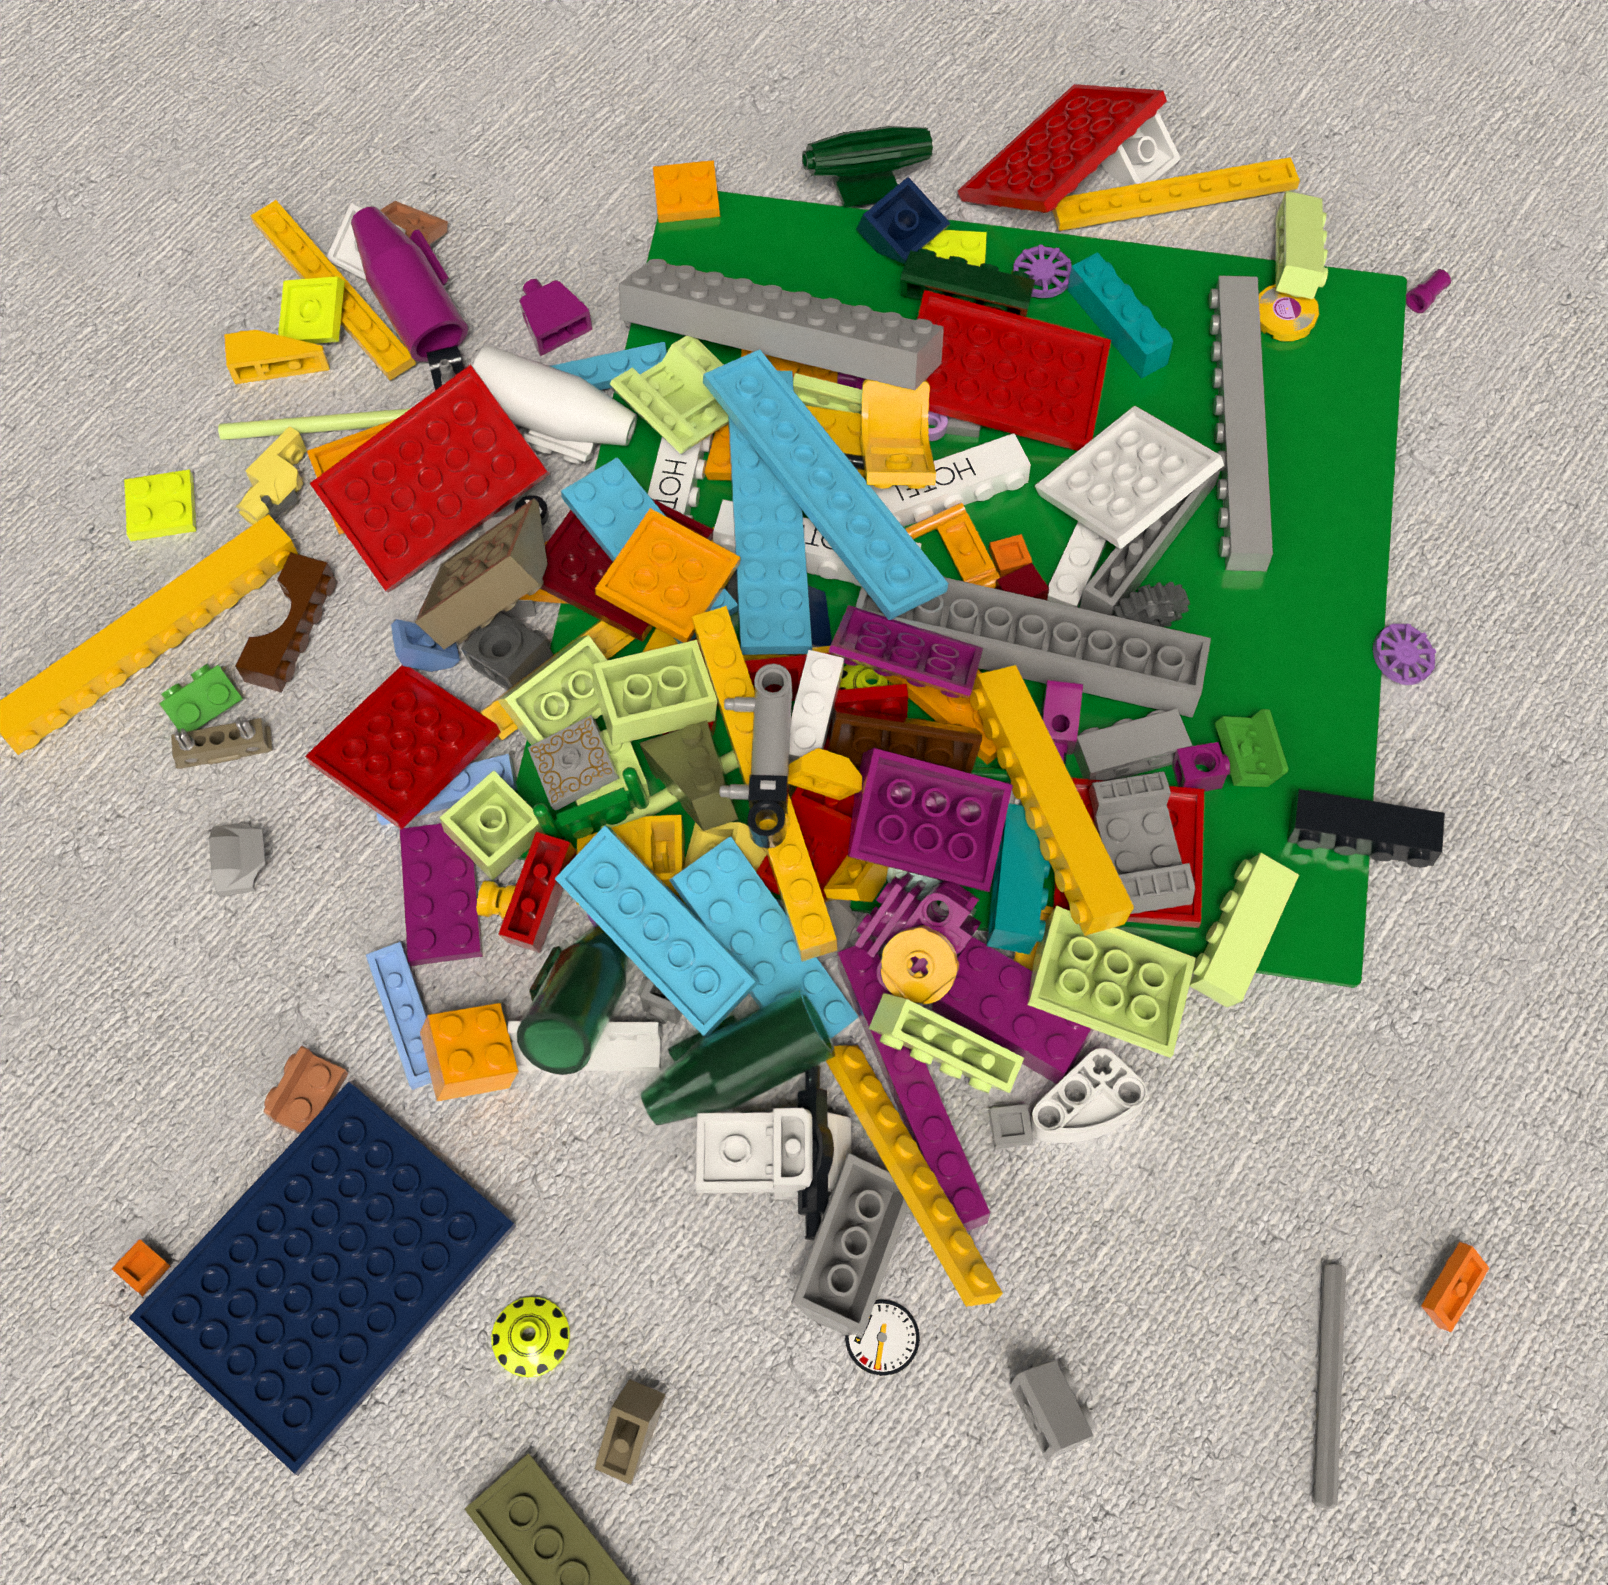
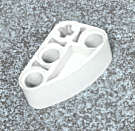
(1099, 1110)

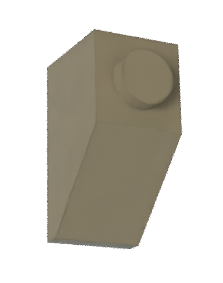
(629, 1431)

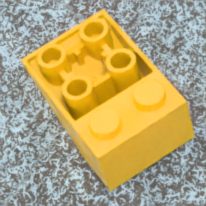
(656, 841)

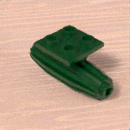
(865, 158)

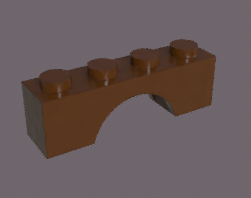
(272, 657)

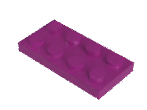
(438, 897)

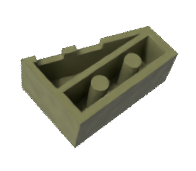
(692, 772)

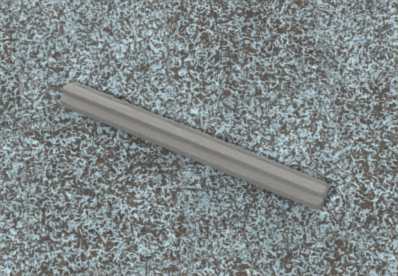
(1329, 1387)

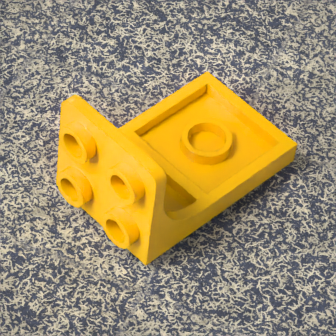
(896, 435)

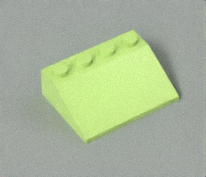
(1111, 982)

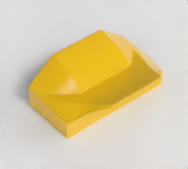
(825, 774)
(856, 881)

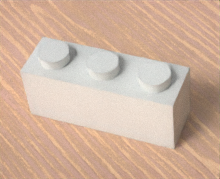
(814, 703)

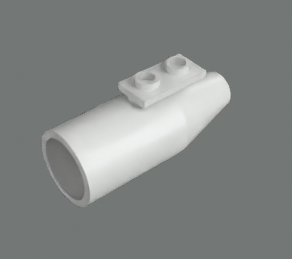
(556, 406)

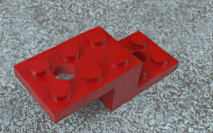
(877, 699)
(826, 833)

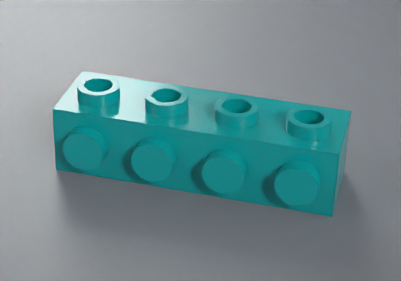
(1120, 315)
(1018, 887)

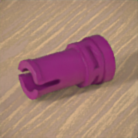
(1424, 294)

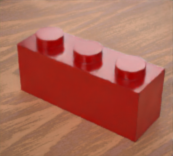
(536, 893)

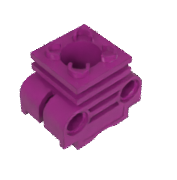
(904, 911)

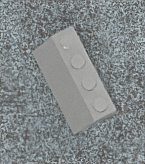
(851, 1248)

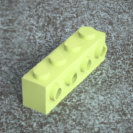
(1300, 245)
(1243, 930)
(945, 1042)

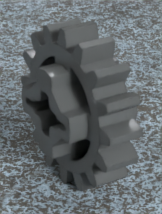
(1154, 604)

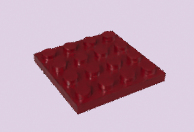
(579, 563)

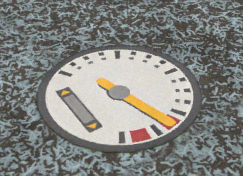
(887, 1342)

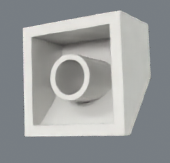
(1143, 155)

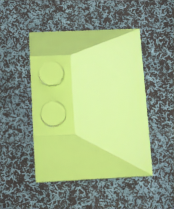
(674, 395)

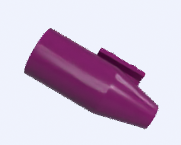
(407, 284)

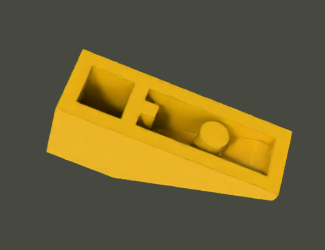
(266, 356)

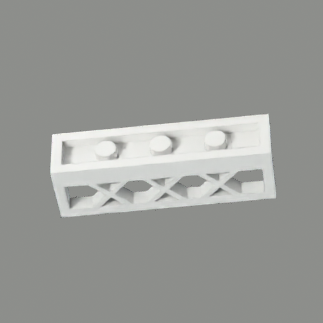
(620, 1048)

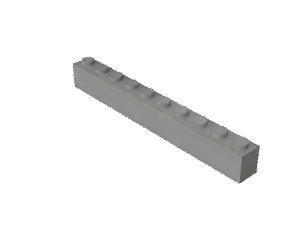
(1241, 424)

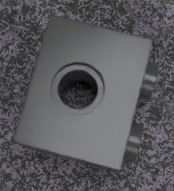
(506, 650)

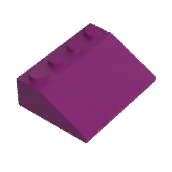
(907, 652)
(928, 819)

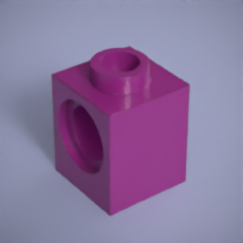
(1208, 755)

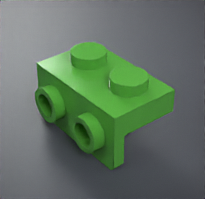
(199, 700)
(1252, 749)

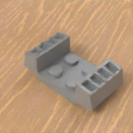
(1141, 840)

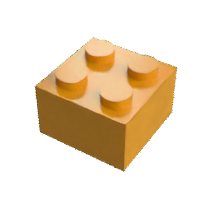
(468, 1051)

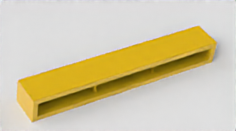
(1050, 801)

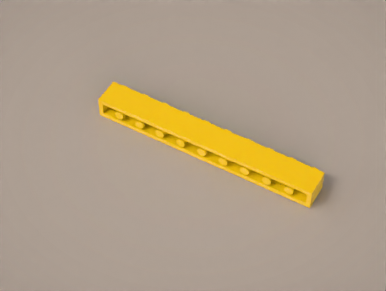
(143, 634)
(790, 859)

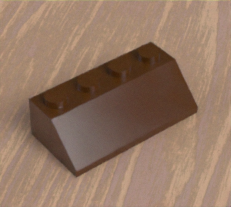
(934, 742)

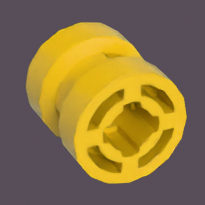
(493, 899)

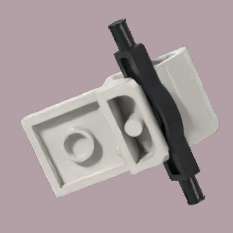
(779, 1152)

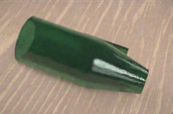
(573, 1002)
(739, 1060)

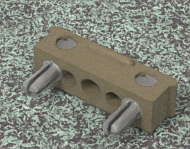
(236, 740)

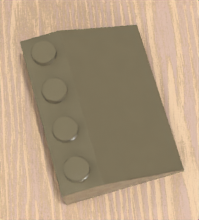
(486, 578)

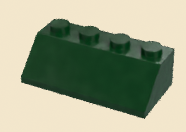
(966, 282)

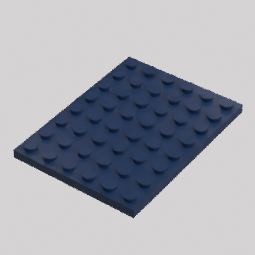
(322, 1276)

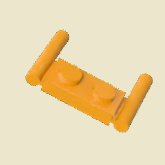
(961, 543)

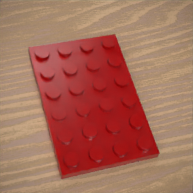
(1062, 147)
(1015, 372)
(429, 478)

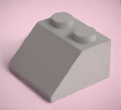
(1051, 1409)

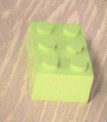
(556, 692)
(654, 692)

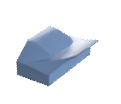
(419, 650)

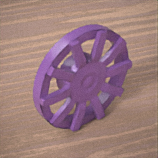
(1044, 270)
(1404, 654)

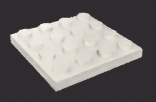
(1129, 476)

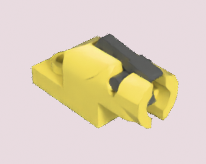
(274, 478)

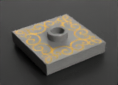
(573, 762)

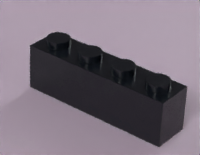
(1366, 828)

